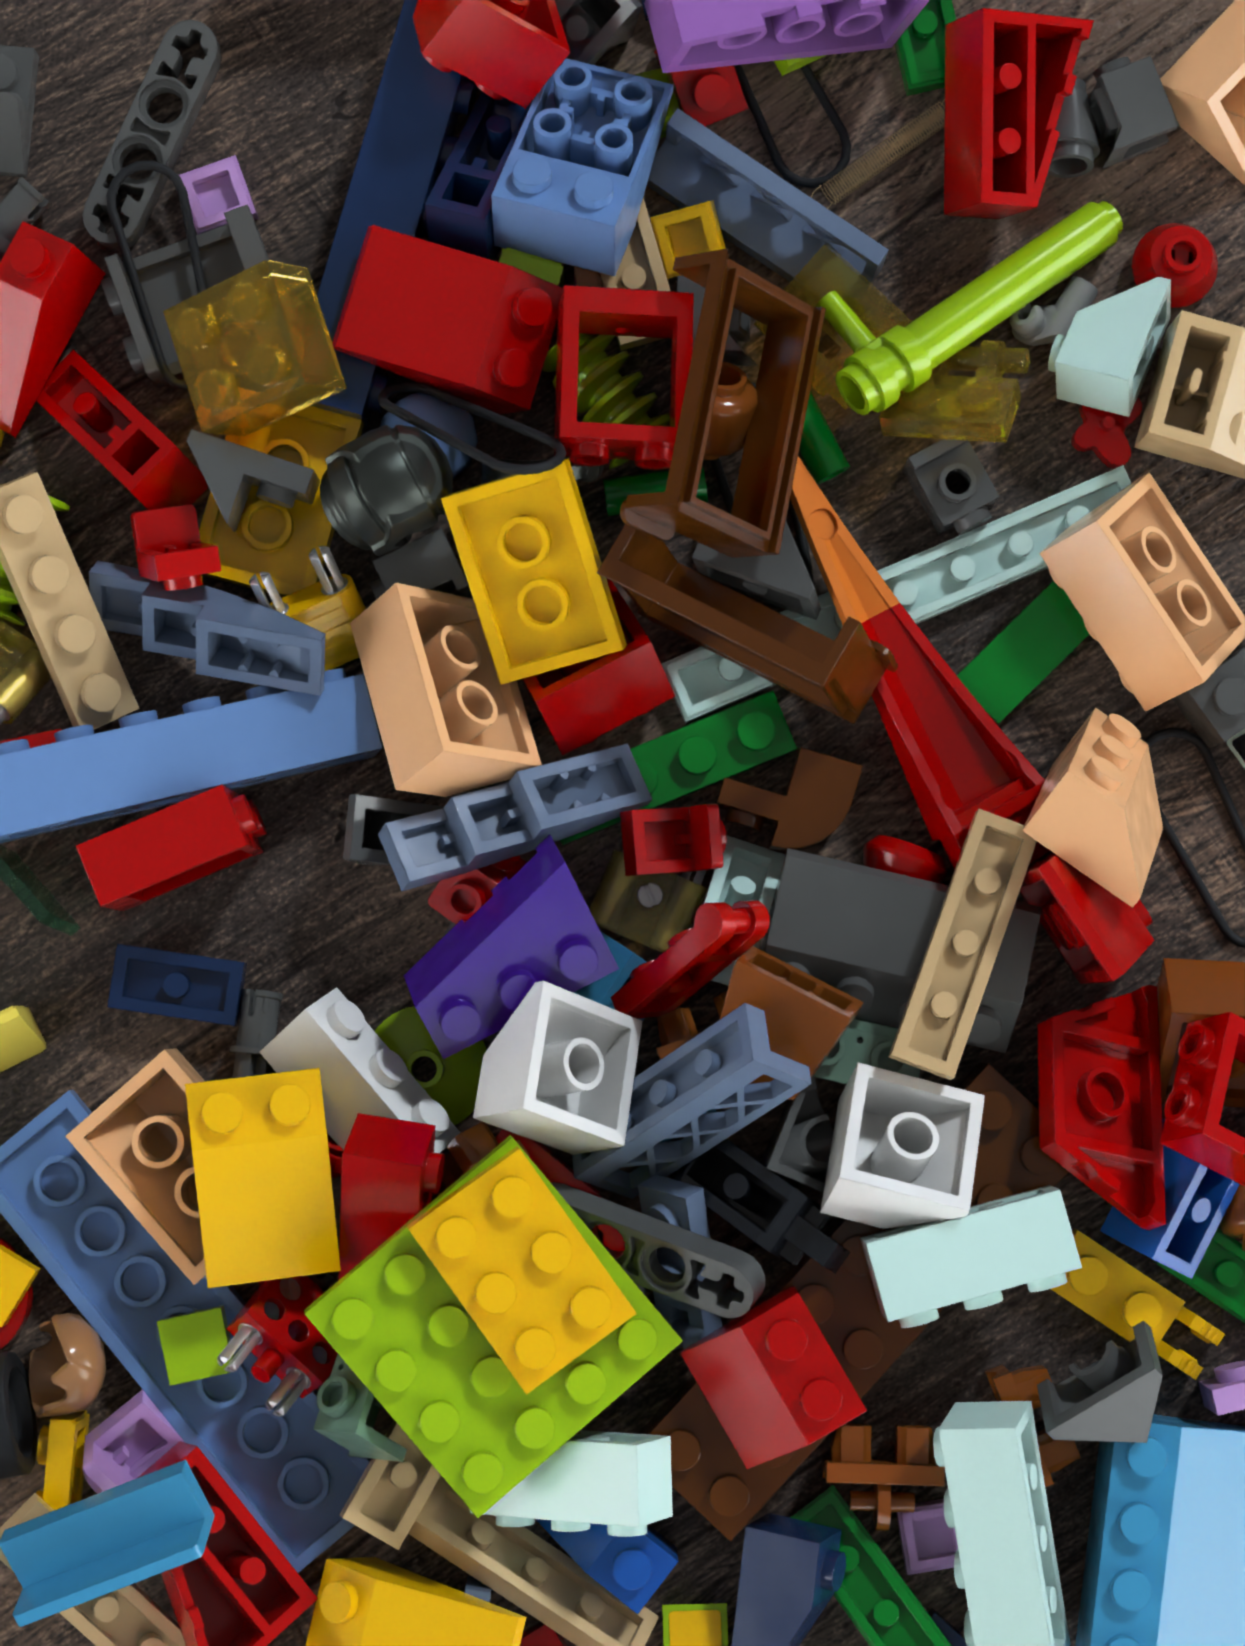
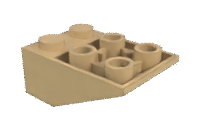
(1198, 396)

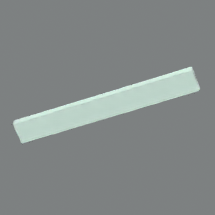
(922, 584)

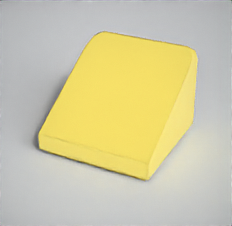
(18, 1036)

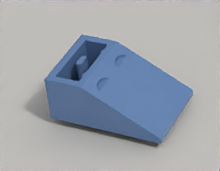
(580, 166)

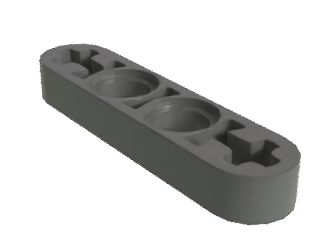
(144, 133)
(640, 1261)

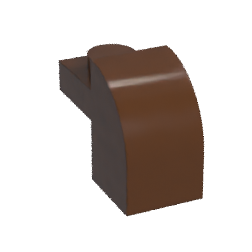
(810, 810)

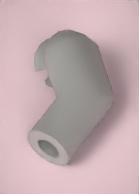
(1043, 323)

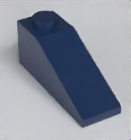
(461, 200)
(785, 1580)

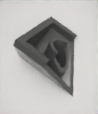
(801, 1141)
(1108, 1398)

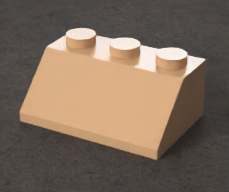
(1209, 89)
(1147, 593)
(439, 694)
(1102, 806)
(145, 1156)

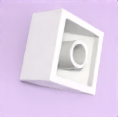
(561, 1072)
(902, 1150)

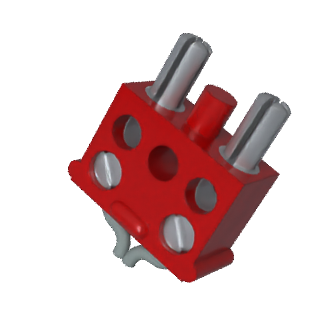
(282, 1339)

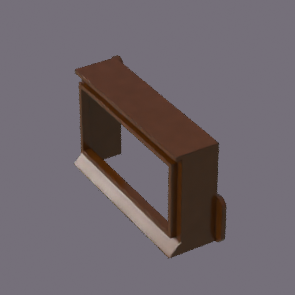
(774, 430)
(800, 660)

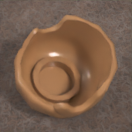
(68, 1368)

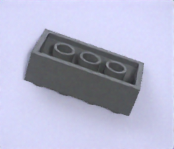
(870, 933)

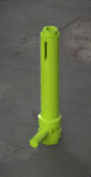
(907, 354)

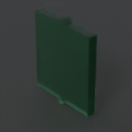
(34, 893)

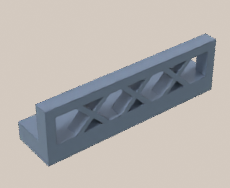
(753, 203)
(677, 1090)

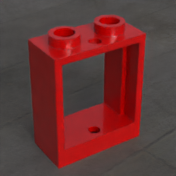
(620, 314)
(172, 847)
(1197, 1105)

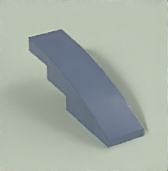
(217, 629)
(514, 816)

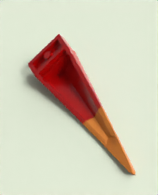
(939, 731)

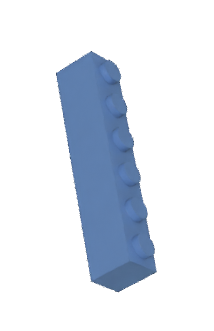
(180, 756)

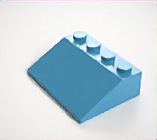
(1167, 1539)

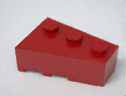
(1003, 107)
(242, 1583)

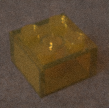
(254, 349)

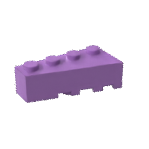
(757, 31)

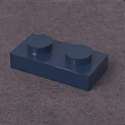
(177, 985)

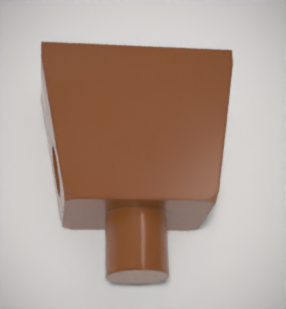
(800, 1011)

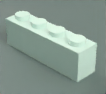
(1001, 1525)

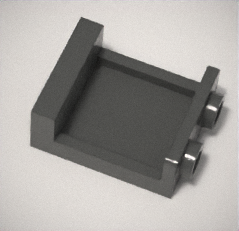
(170, 279)

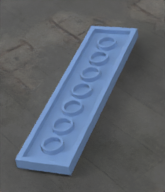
(126, 1283)

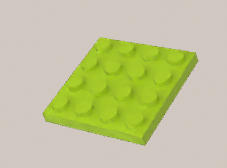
(445, 1381)

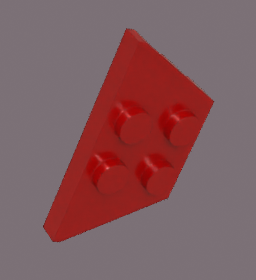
(1105, 1101)

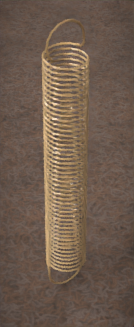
(891, 146)

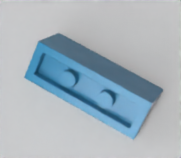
(107, 1541)

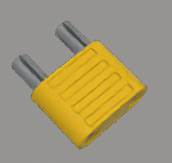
(323, 606)

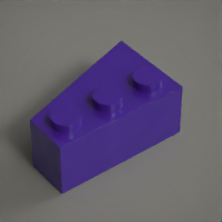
(522, 935)

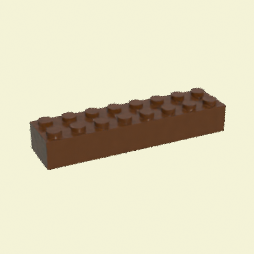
(848, 1314)

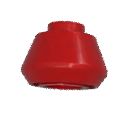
(1188, 279)
(903, 858)

